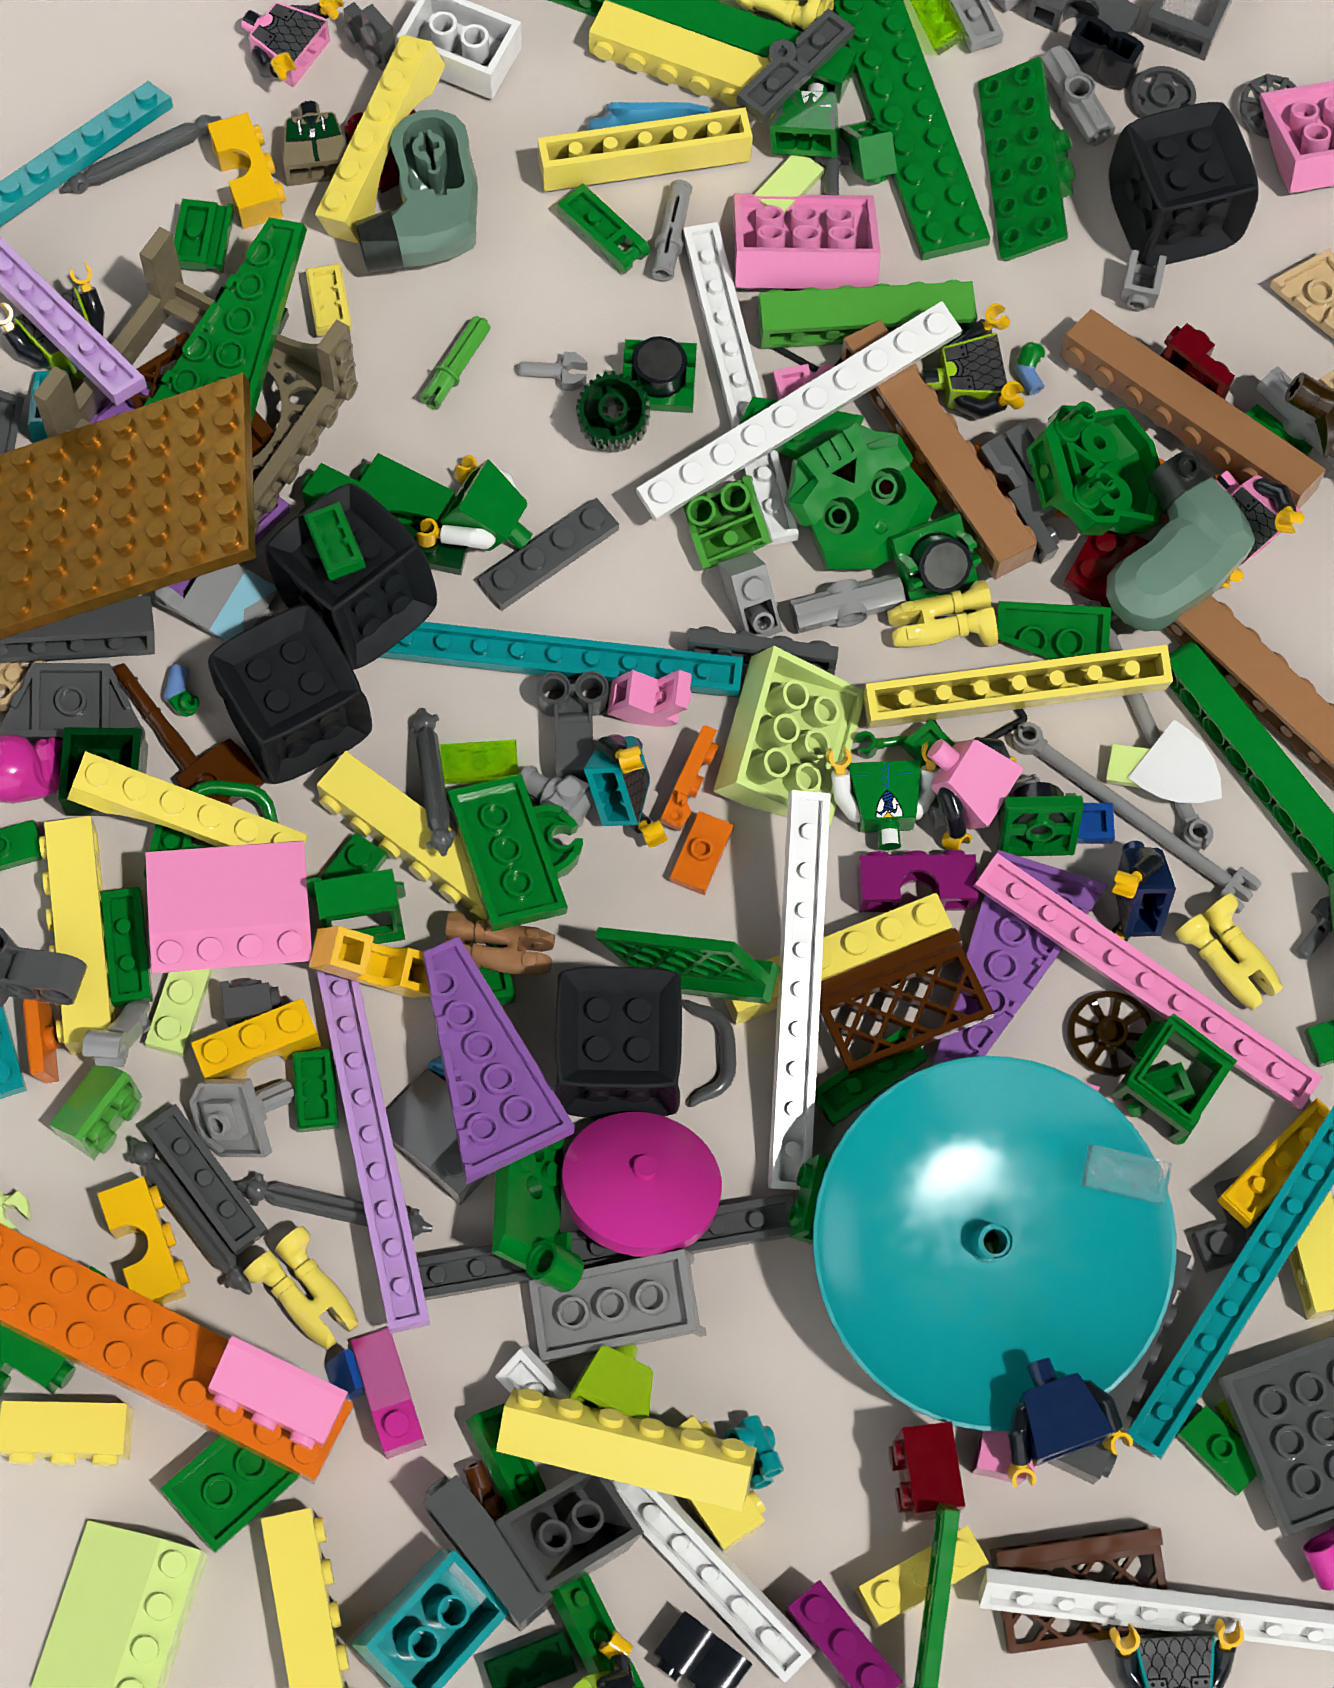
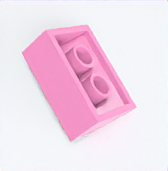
(276, 1393)

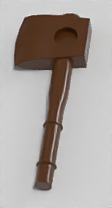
(222, 762)

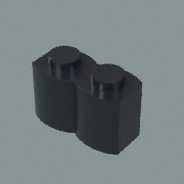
(1105, 51)
(700, 1656)

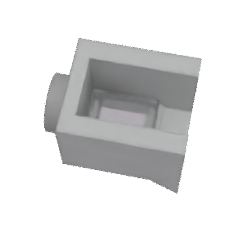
(1142, 282)

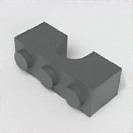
(1118, 14)

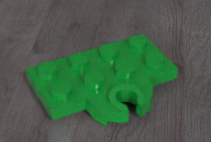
(514, 850)

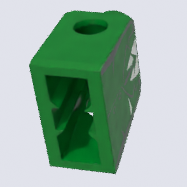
(806, 124)

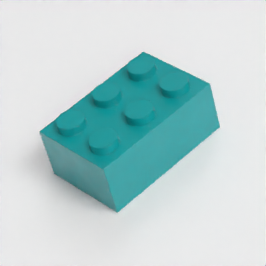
(432, 1624)

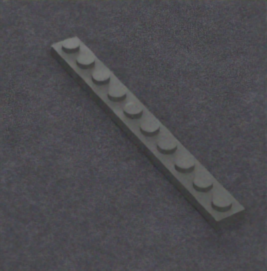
(482, 1270)

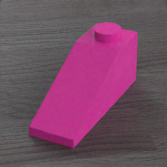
(388, 1393)

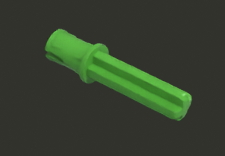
(448, 372)

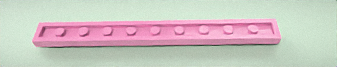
(1146, 979)

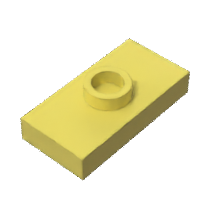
(327, 297)

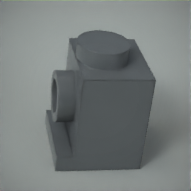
(248, 1000)

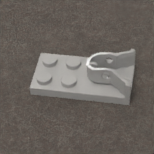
(617, 1307)

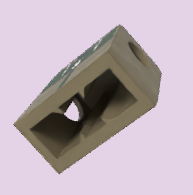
(312, 145)

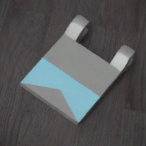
(222, 601)

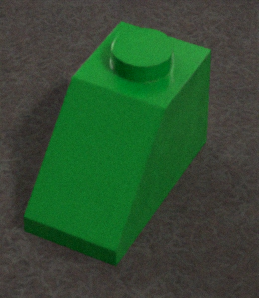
(870, 150)

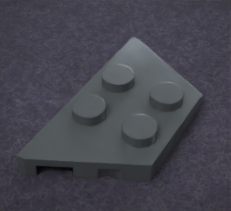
(68, 697)

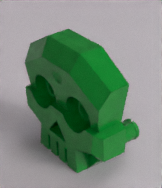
(1096, 469)
(869, 515)

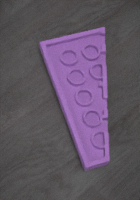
(1011, 958)
(493, 1083)

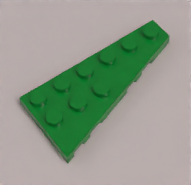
(244, 322)

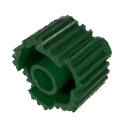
(626, 397)

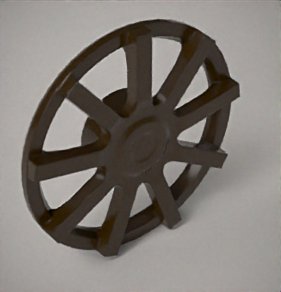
(1109, 1032)

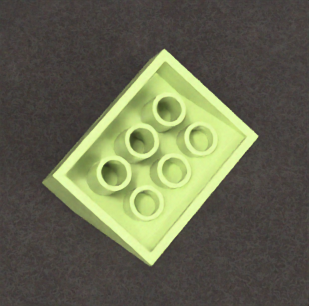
(783, 730)
(120, 1611)

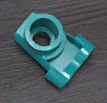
(767, 1461)

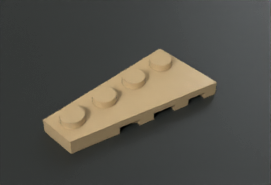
(1311, 289)

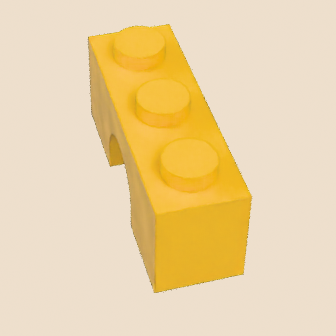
(239, 147)
(358, 959)
(271, 1034)
(135, 1209)

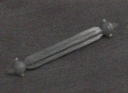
(139, 154)
(433, 782)
(318, 1203)
(190, 1215)

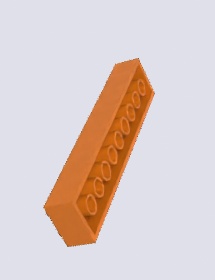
(135, 1346)

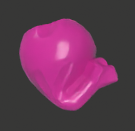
(28, 769)

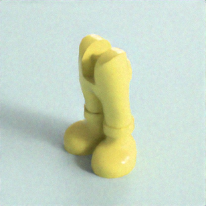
(789, 11)
(933, 631)
(1249, 957)
(325, 1292)

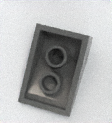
(426, 1134)
(570, 1530)

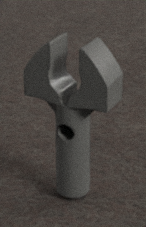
(832, 167)
(1319, 931)

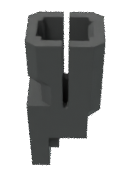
(1010, 465)

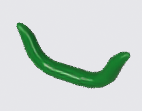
(241, 790)

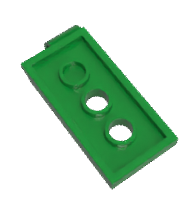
(529, 1225)

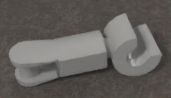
(112, 1045)

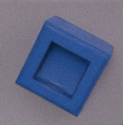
(345, 1374)

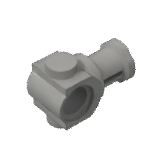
(569, 792)

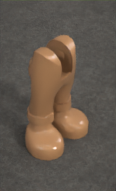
(516, 939)

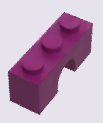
(949, 874)
(840, 1640)

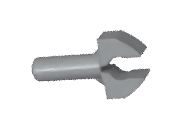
(558, 370)

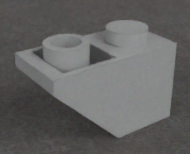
(751, 594)

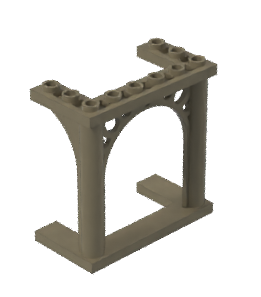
(321, 368)

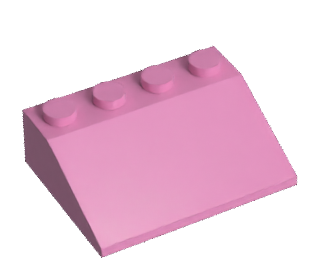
(1302, 134)
(811, 244)
(228, 906)

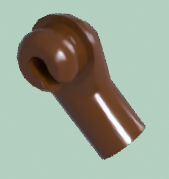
(483, 1490)

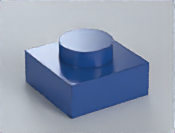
(1097, 824)

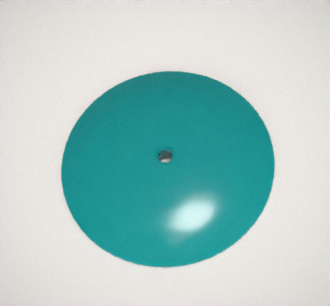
(907, 1221)

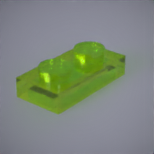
(940, 23)
(479, 761)

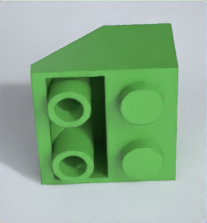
(97, 1110)

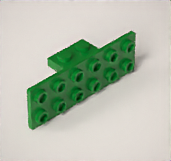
(1025, 160)

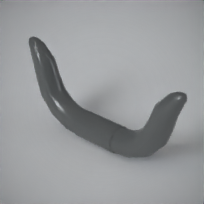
(727, 1052)

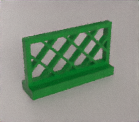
(705, 965)

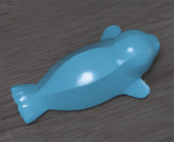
(638, 112)

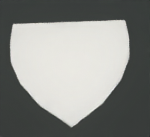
(1179, 768)

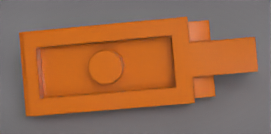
(689, 782)

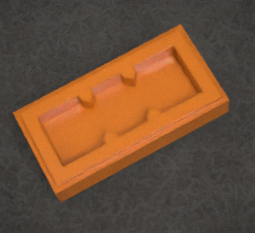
(701, 853)
(41, 1040)

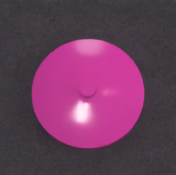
(640, 1184)

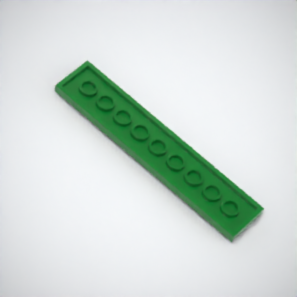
(905, 100)

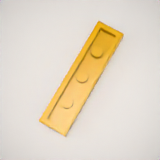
(1269, 1172)

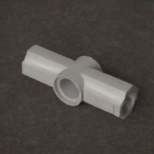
(1083, 109)
(1295, 421)
(847, 603)

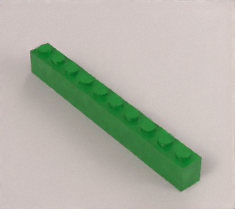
(733, 28)

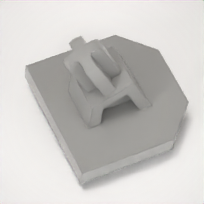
(233, 1115)

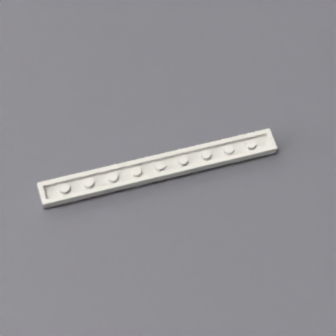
(736, 366)
(798, 411)
(799, 986)
(688, 1547)
(1155, 1608)

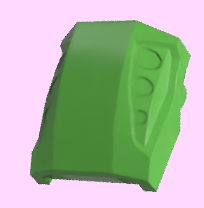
(727, 523)

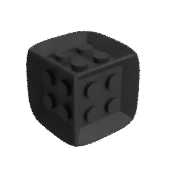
(1183, 183)
(368, 607)
(291, 693)
(618, 1040)

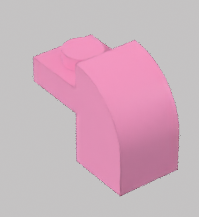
(650, 700)

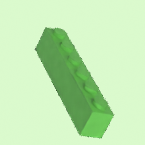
(830, 315)

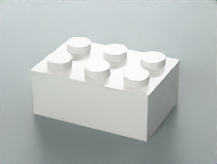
(470, 39)

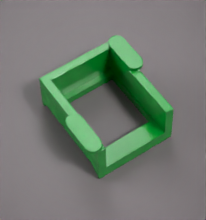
(361, 896)
(1195, 1044)

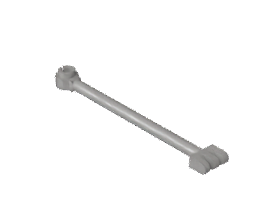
(1187, 814)
(1230, 884)

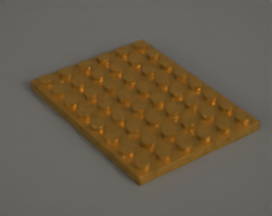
(126, 505)

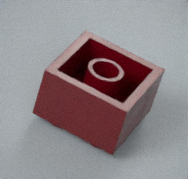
(926, 1470)

